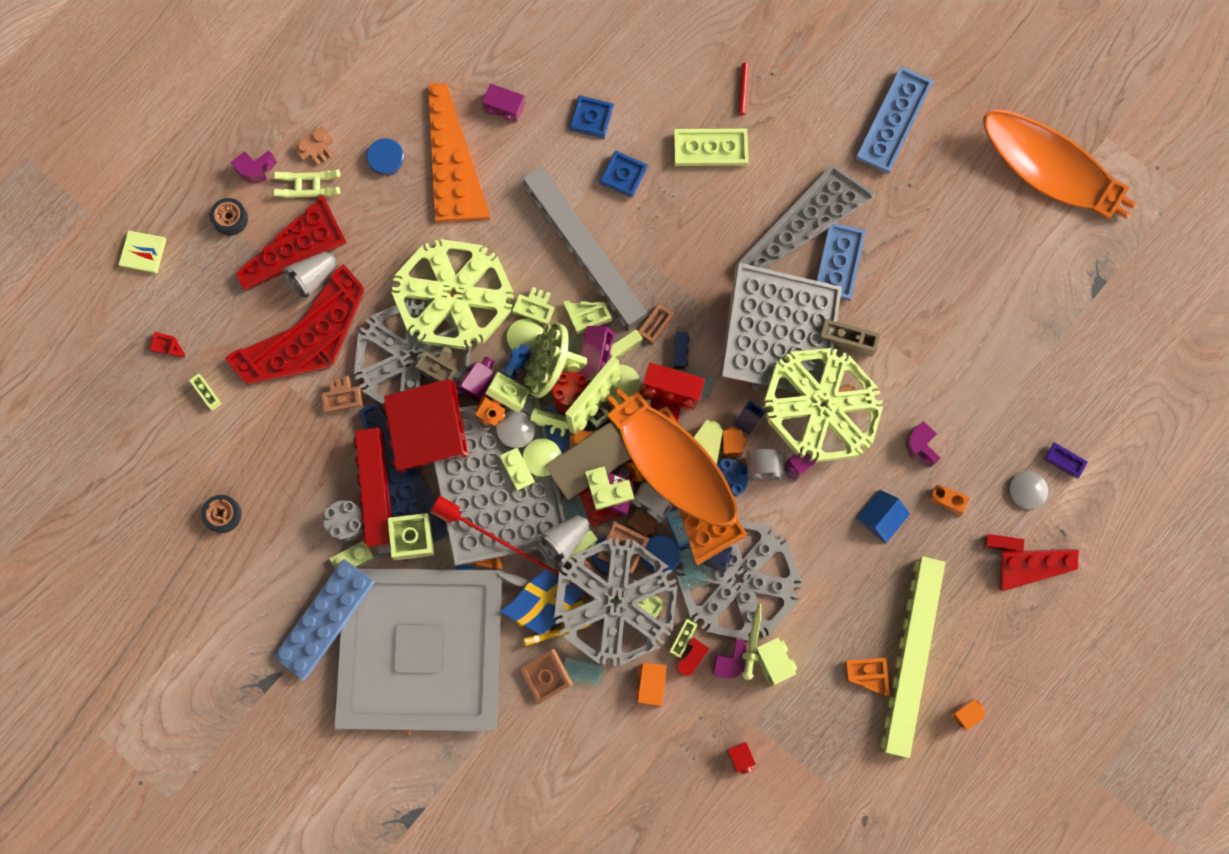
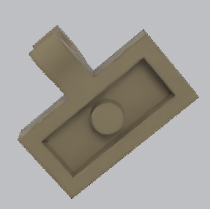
(437, 367)

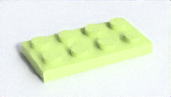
(711, 147)
(593, 396)

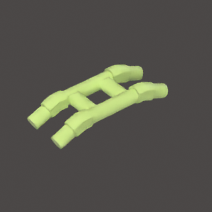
(298, 177)

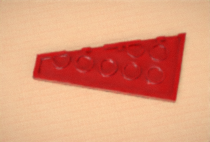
(303, 238)

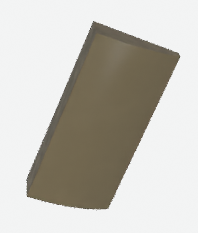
(597, 450)

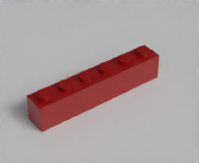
(374, 487)

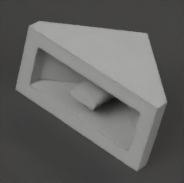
(599, 419)

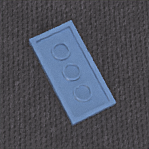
(841, 258)

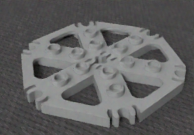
(400, 351)
(745, 596)
(630, 611)

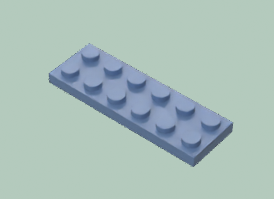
(894, 120)
(324, 619)

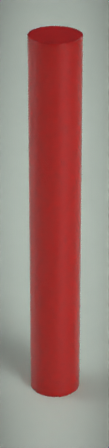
(743, 89)

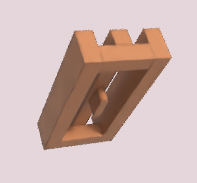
(665, 311)

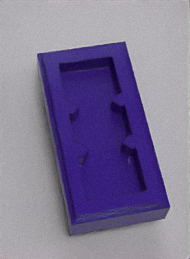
(1065, 460)

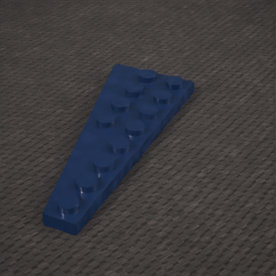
(406, 490)

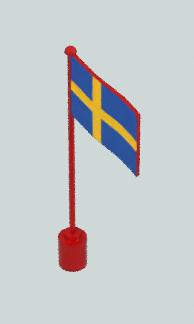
(536, 602)

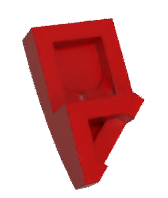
(166, 345)

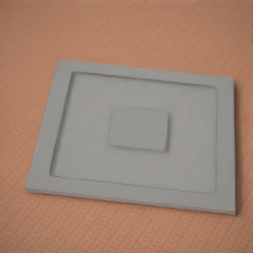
(422, 652)

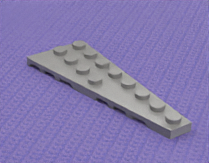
(819, 208)

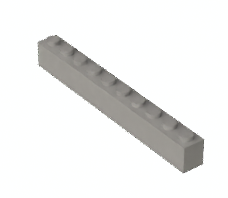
(585, 248)

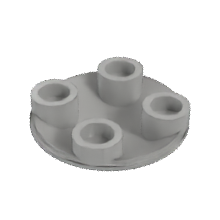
(515, 429)
(1028, 490)

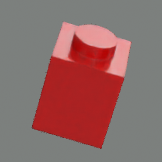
(741, 758)

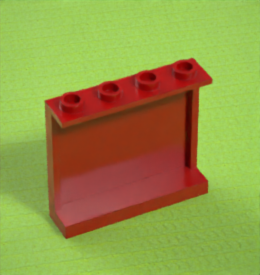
(425, 425)

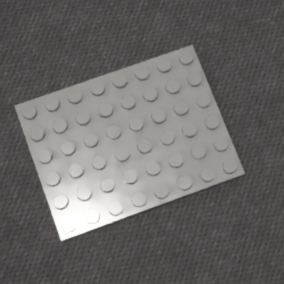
(489, 498)

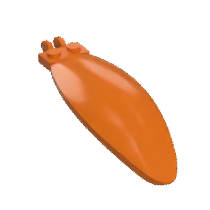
(1055, 164)
(673, 461)

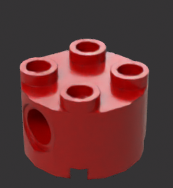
(567, 390)

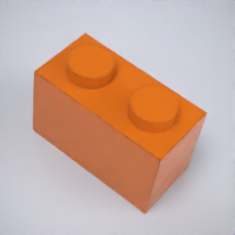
(651, 684)

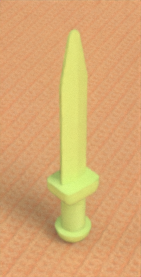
(750, 656)

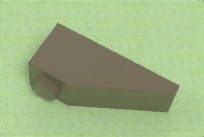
(850, 337)

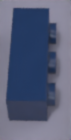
(681, 350)

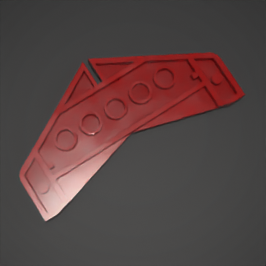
(299, 348)

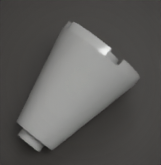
(309, 273)
(562, 540)

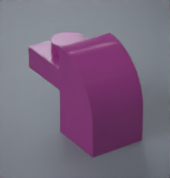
(252, 170)
(917, 444)
(731, 666)

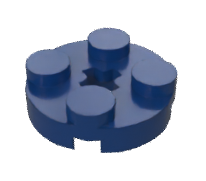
(518, 360)

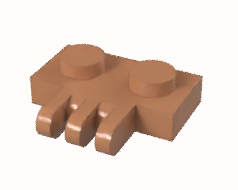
(314, 145)
(341, 395)

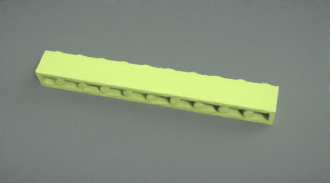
(913, 657)

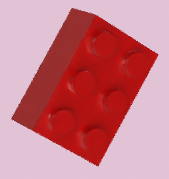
(671, 386)

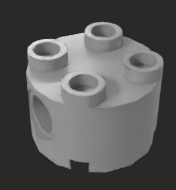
(765, 464)
(651, 502)
(343, 521)

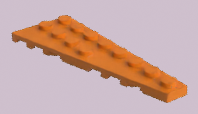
(454, 176)
(705, 538)

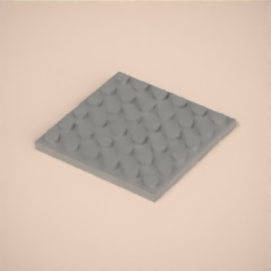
(770, 319)

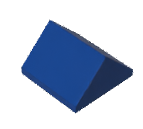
(883, 515)

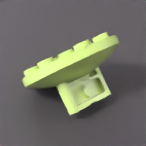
(551, 360)

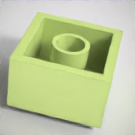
(411, 536)
(775, 661)

